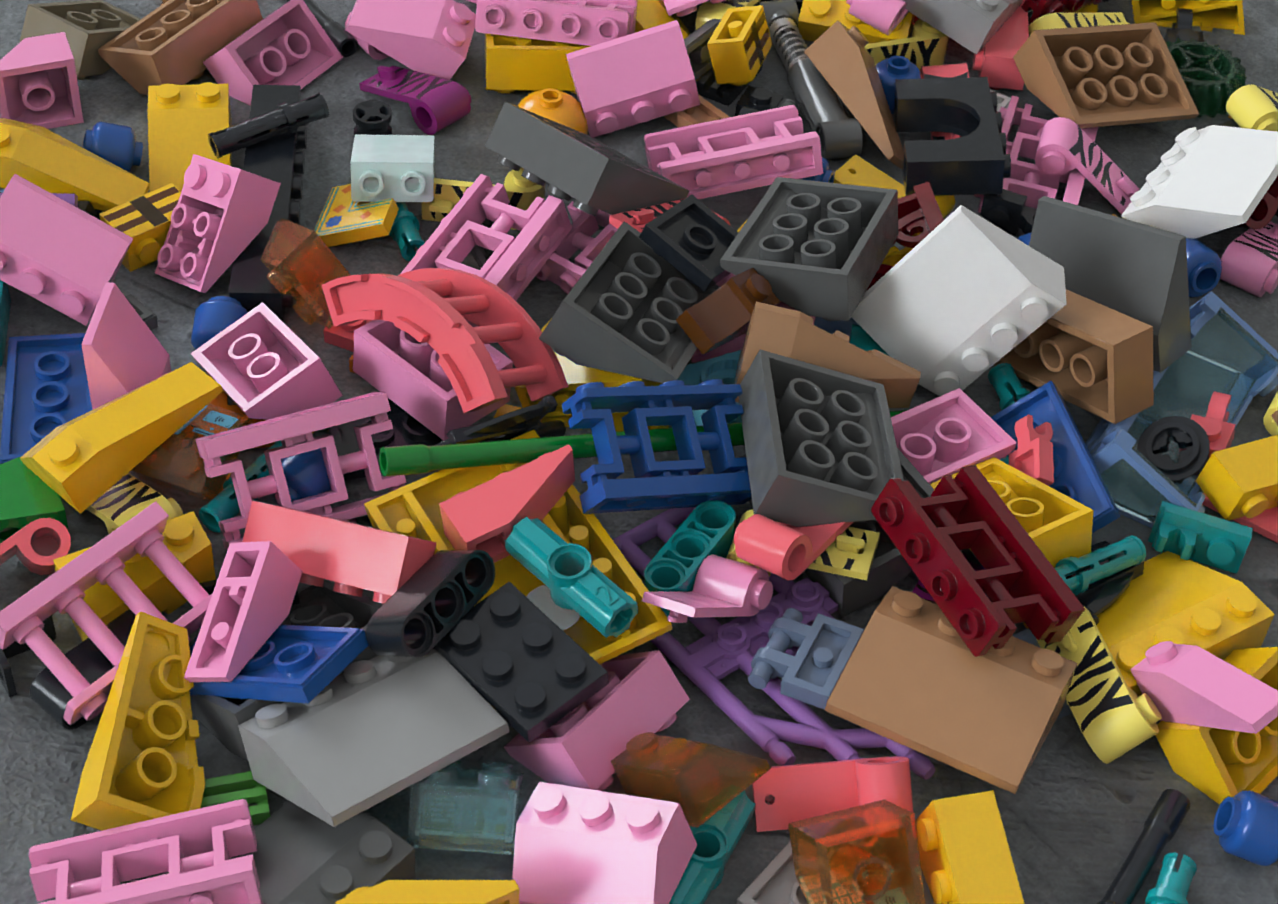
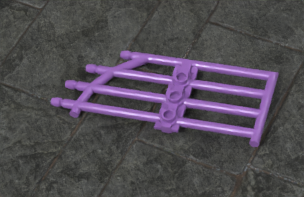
(734, 647)

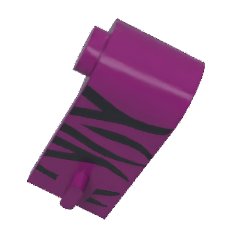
(432, 99)

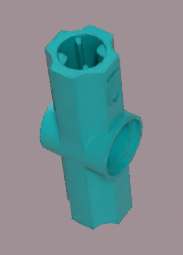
(571, 577)
(715, 843)

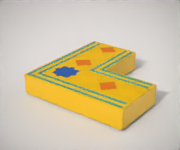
(351, 221)

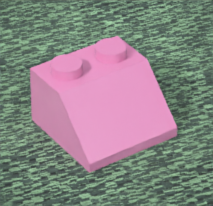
(40, 83)

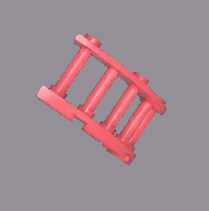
(433, 310)

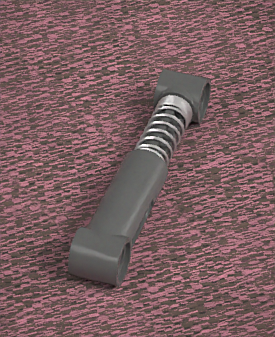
(819, 103)

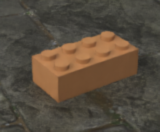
(1093, 358)

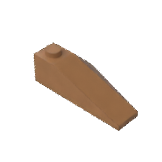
(854, 77)
(795, 336)

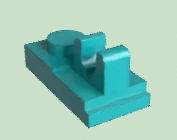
(1200, 537)

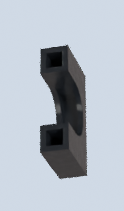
(956, 106)

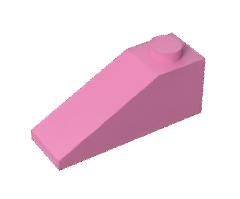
(244, 610)
(1203, 689)

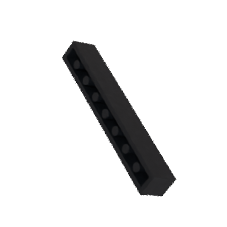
(281, 162)

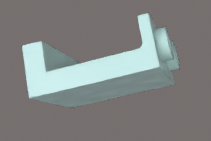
(392, 168)

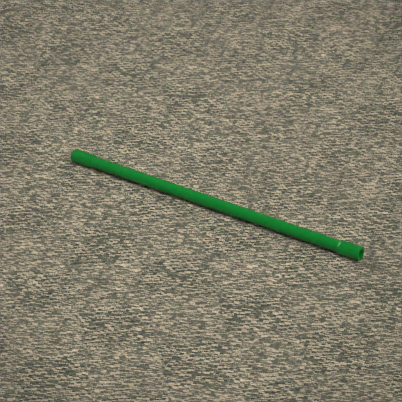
(424, 458)

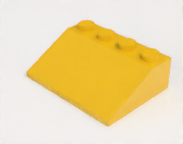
(1181, 605)

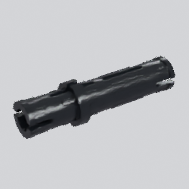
(284, 119)

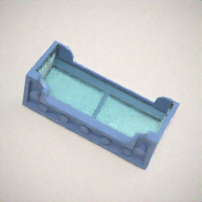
(1223, 359)

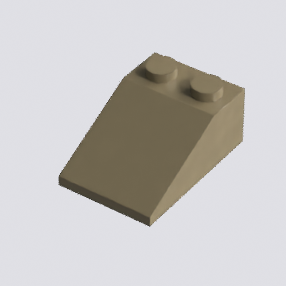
(86, 26)

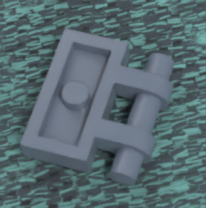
(818, 662)

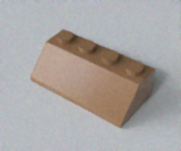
(176, 40)

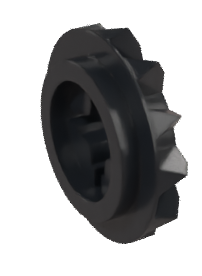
(1187, 435)

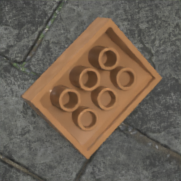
(1105, 75)
(930, 693)

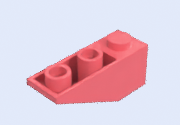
(487, 513)

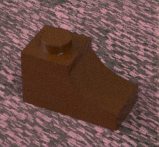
(726, 311)

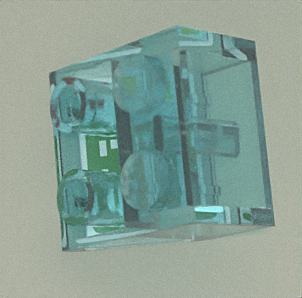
(466, 809)

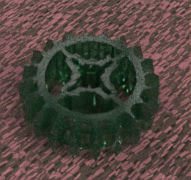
(1208, 74)

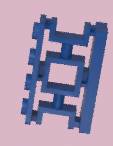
(659, 482)

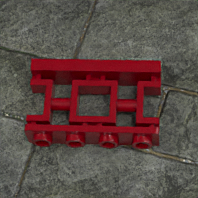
(982, 603)

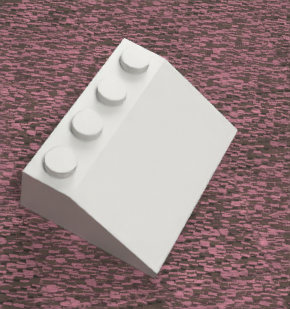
(1207, 181)
(961, 301)

